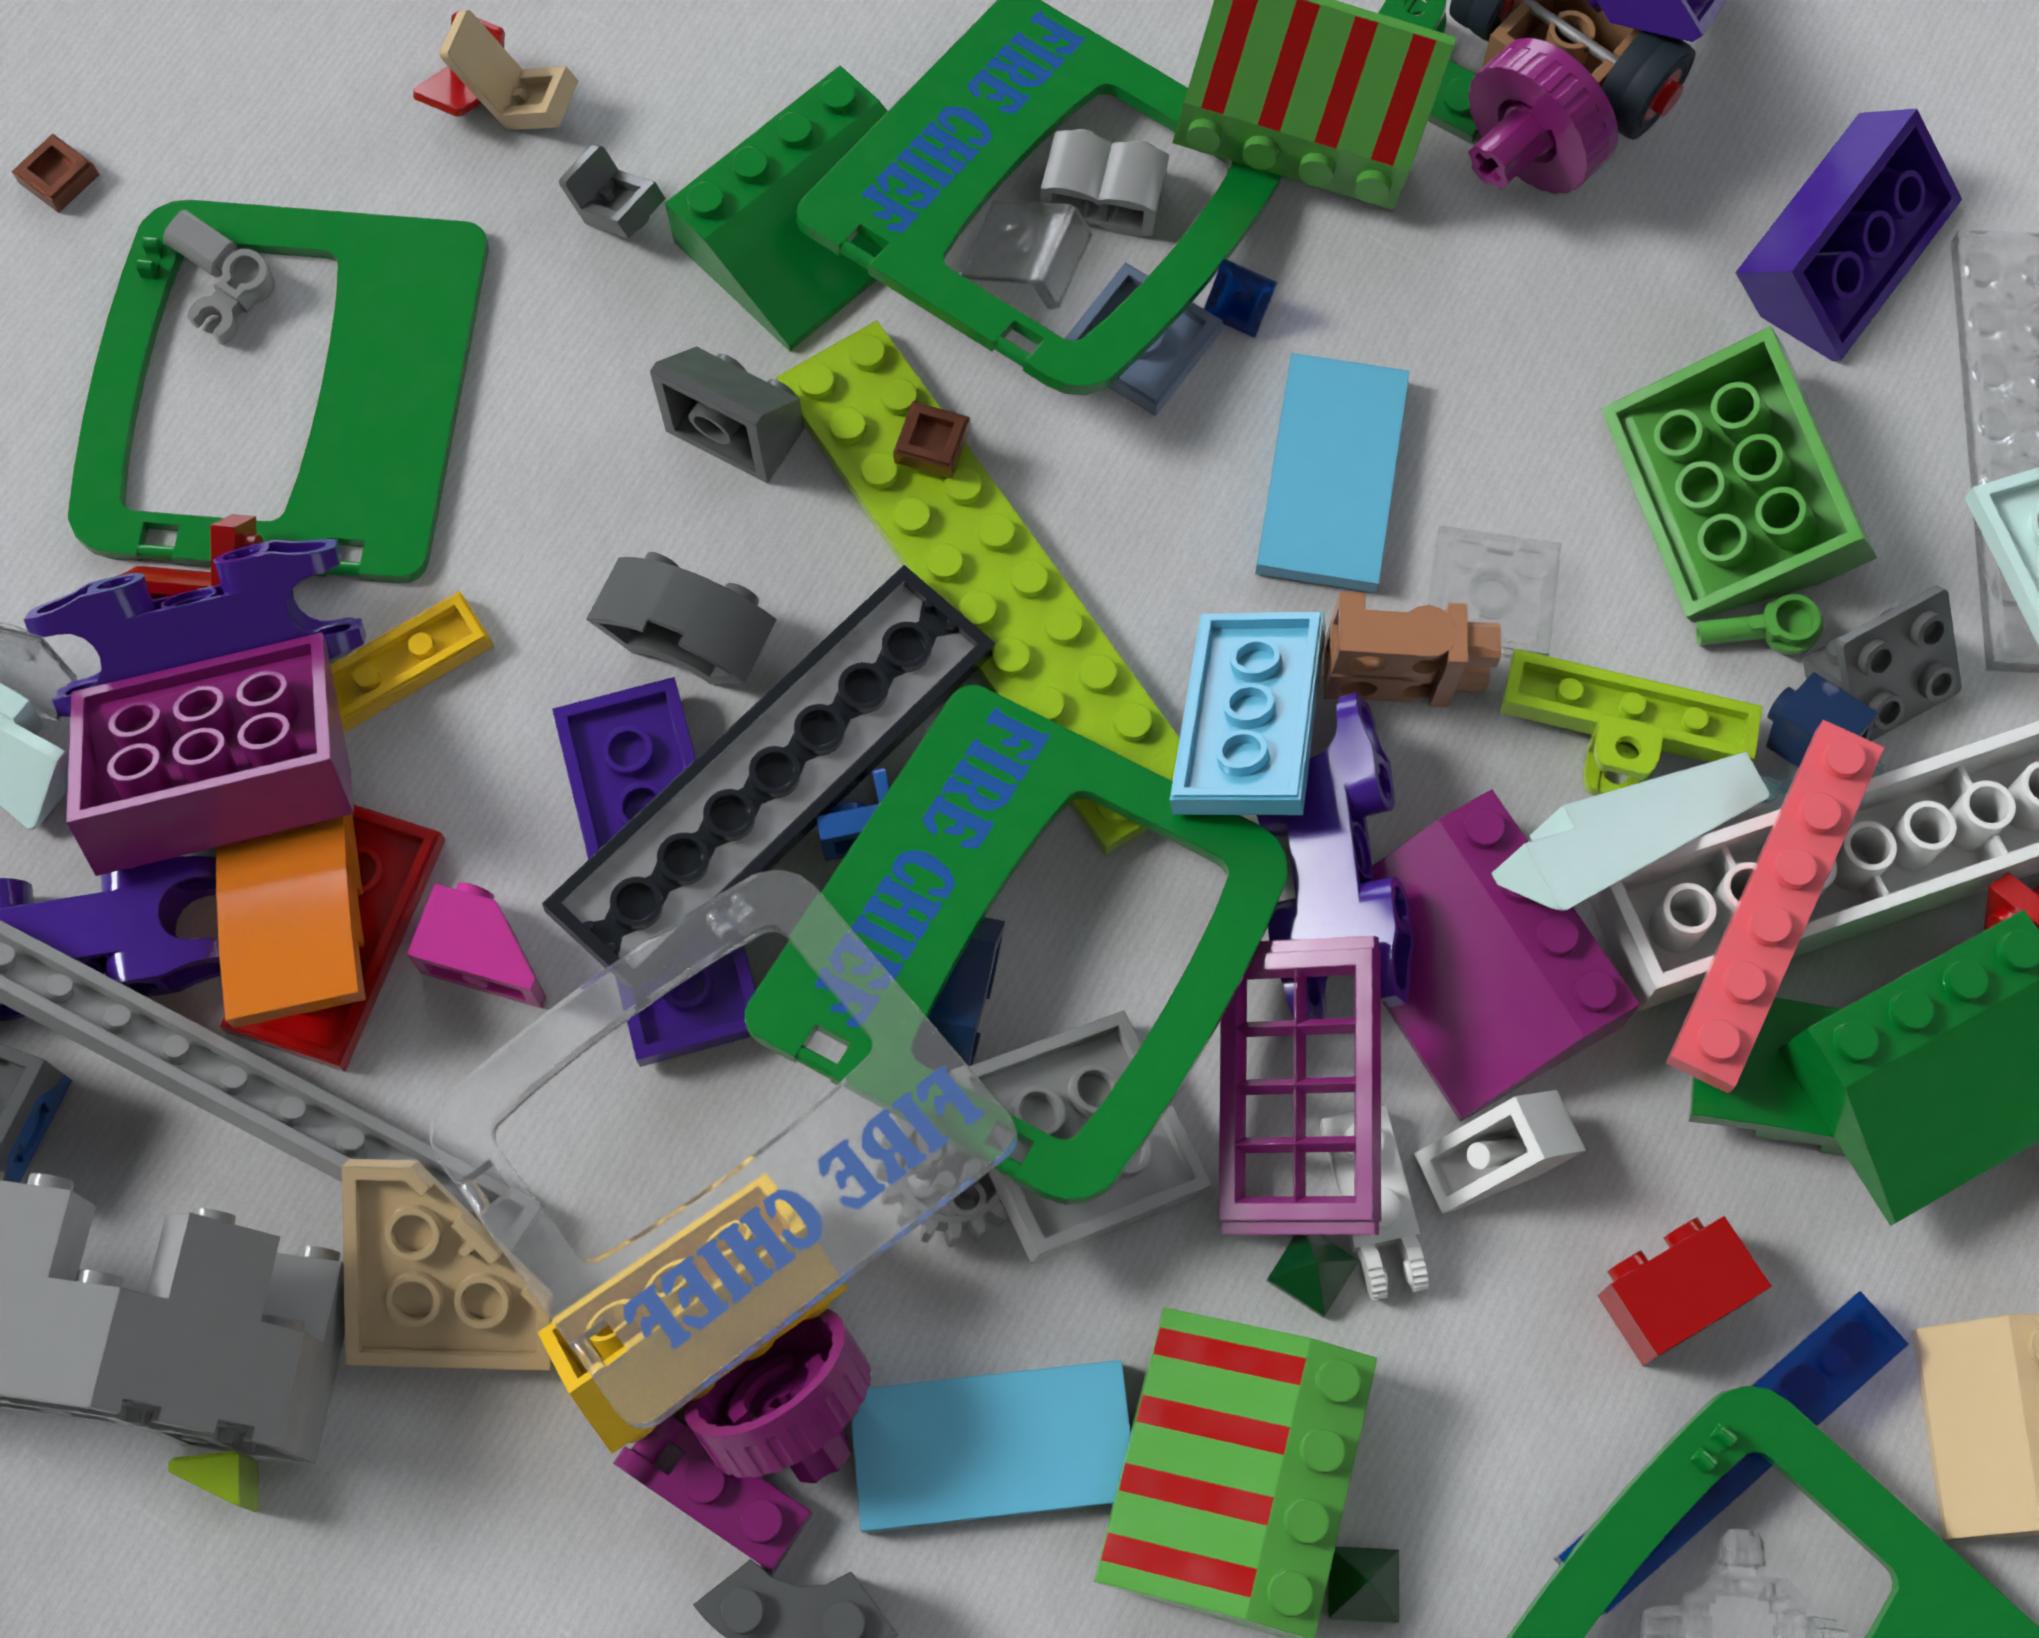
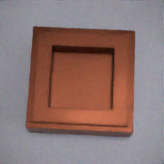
(55, 173)
(932, 439)

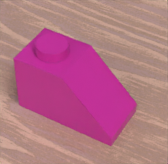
(473, 945)

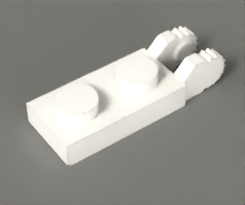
(1397, 1212)

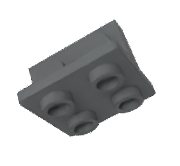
(1896, 661)

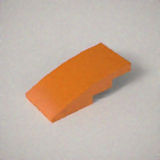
(289, 922)

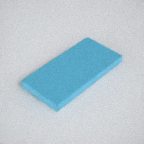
(1333, 473)
(1249, 714)
(990, 1446)

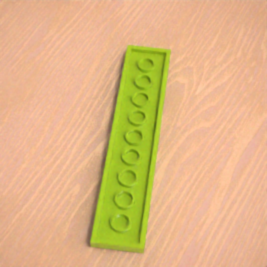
(981, 561)

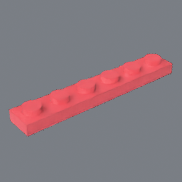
(1775, 907)

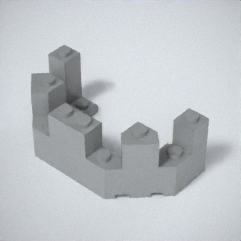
(216, 1353)

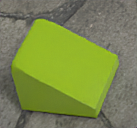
(224, 1474)

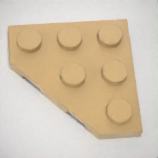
(429, 1278)

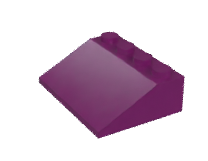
(206, 755)
(1492, 974)

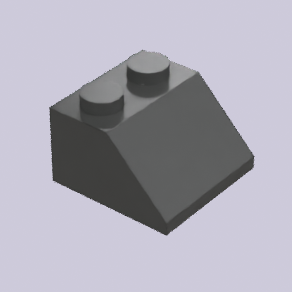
(727, 410)

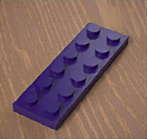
(617, 761)

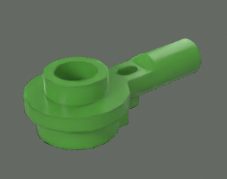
(1787, 625)

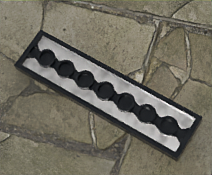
(775, 768)

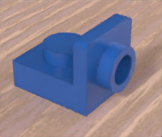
(846, 821)

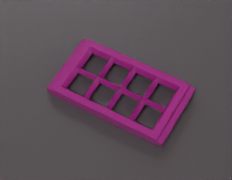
(1299, 1212)

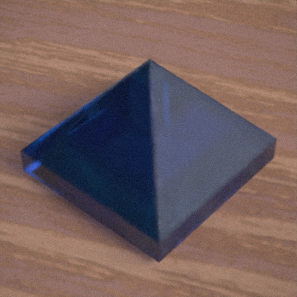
(1240, 297)

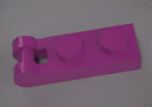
(739, 1510)

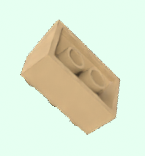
(1983, 1423)

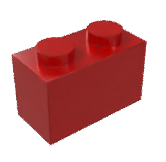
(1683, 1288)

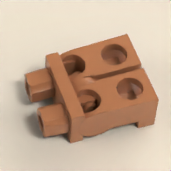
(1407, 652)

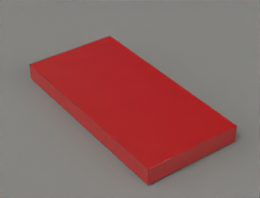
(394, 871)

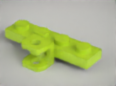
(1627, 717)

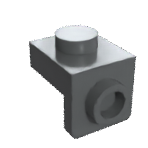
(609, 196)

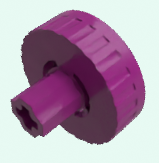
(1539, 119)
(801, 1402)

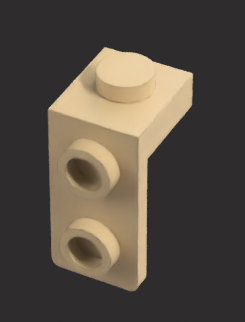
(512, 94)

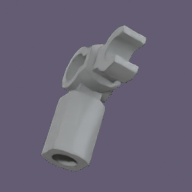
(242, 273)

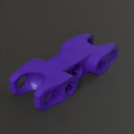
(242, 613)
(1334, 858)
(126, 926)

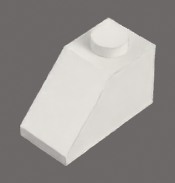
(1500, 1150)

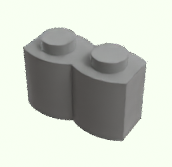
(1106, 181)

